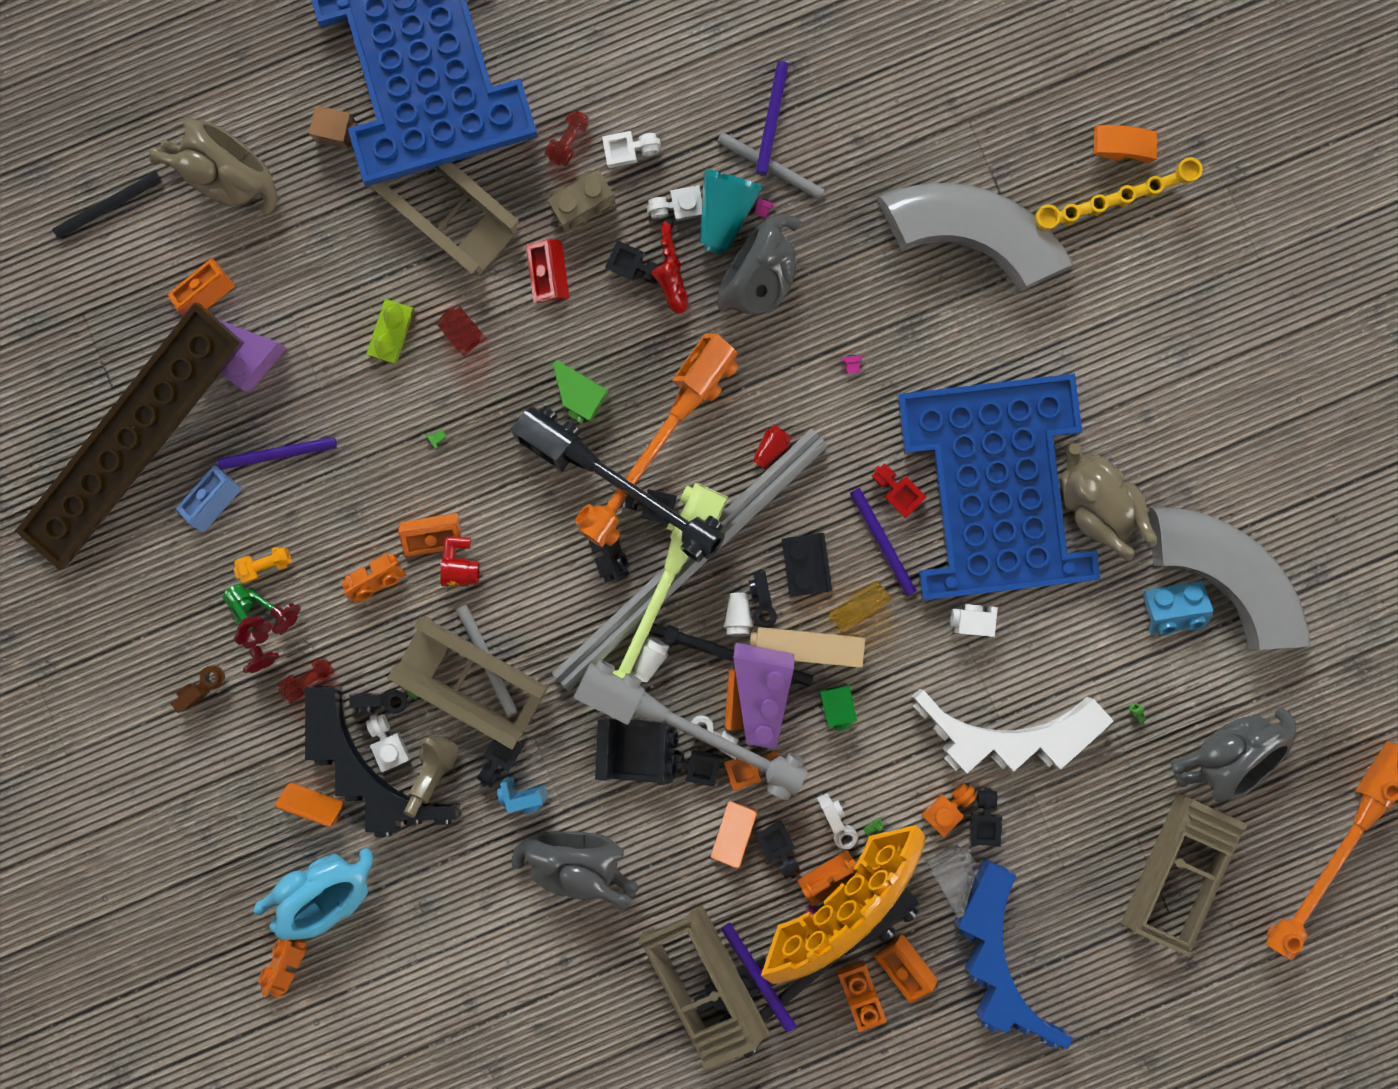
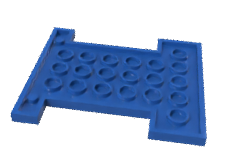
(425, 87)
(998, 483)

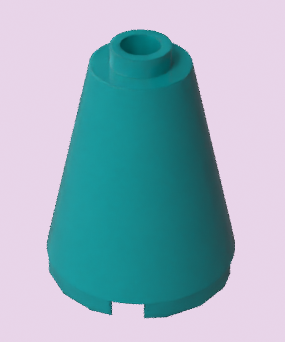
(725, 208)

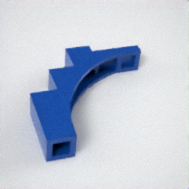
(987, 963)

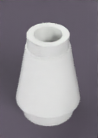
(738, 616)
(650, 658)

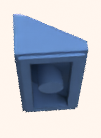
(208, 499)

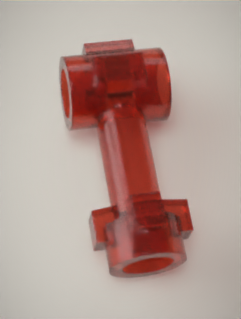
(559, 151)
(292, 688)

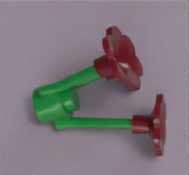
(255, 630)

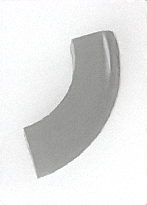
(976, 221)
(1238, 568)

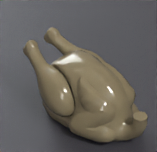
(217, 165)
(1103, 503)

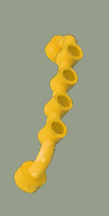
(1049, 215)

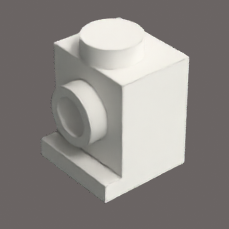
(974, 620)

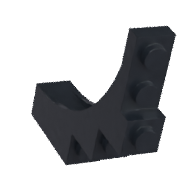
(330, 740)

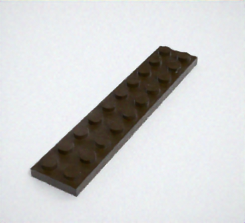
(129, 436)

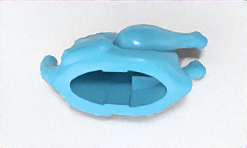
(317, 897)

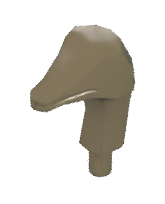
(437, 759)

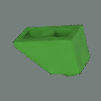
(579, 393)

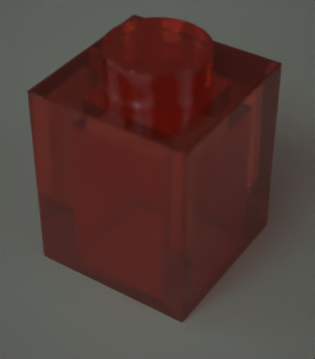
(461, 330)

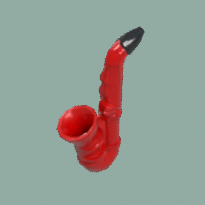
(669, 273)

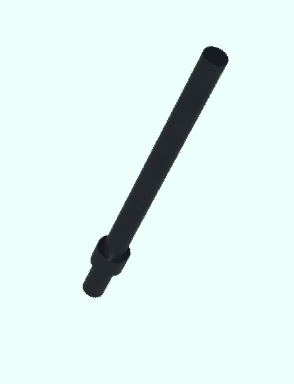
(672, 635)

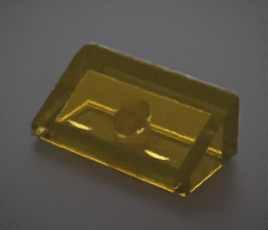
(859, 606)

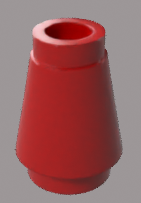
(772, 446)

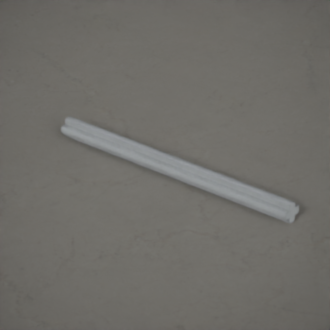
(732, 519)

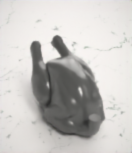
(1238, 755)
(576, 865)

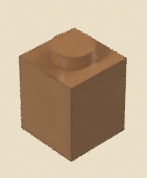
(331, 127)

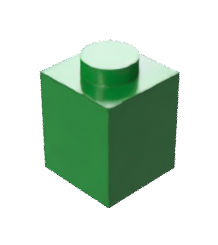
(838, 707)

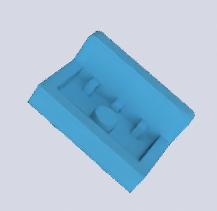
(1178, 608)
(526, 801)

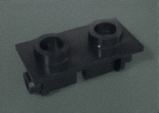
(613, 562)

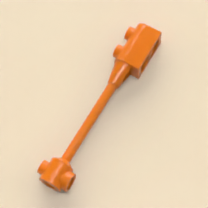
(698, 382)
(1378, 794)

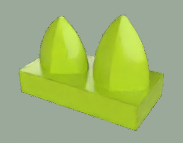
(390, 331)

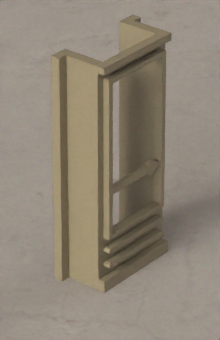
(484, 240)
(421, 662)
(1205, 826)
(726, 1039)

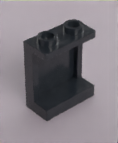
(636, 751)

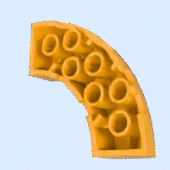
(850, 911)

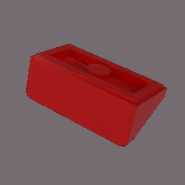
(547, 271)

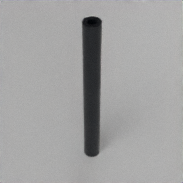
(107, 205)

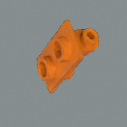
(385, 572)
(827, 877)
(276, 976)

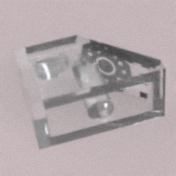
(954, 876)

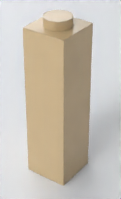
(812, 646)

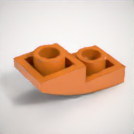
(1125, 141)
(861, 996)

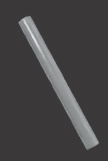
(774, 167)
(477, 640)

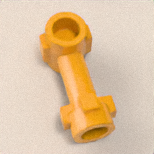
(247, 569)

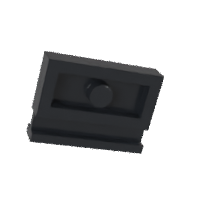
(806, 564)

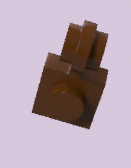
(191, 695)

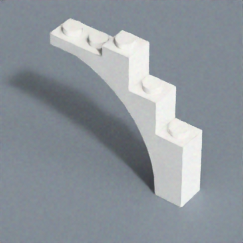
(1057, 739)

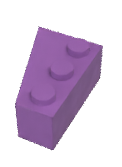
(252, 359)
(763, 691)

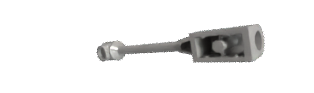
(625, 697)

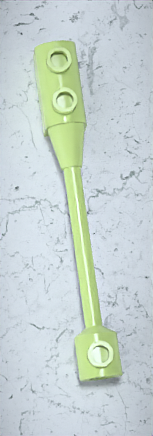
(698, 502)

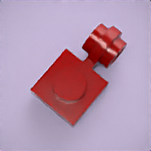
(904, 495)

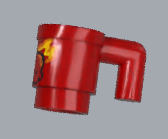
(458, 570)

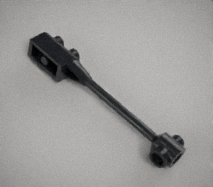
(562, 446)
(902, 909)

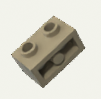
(581, 200)

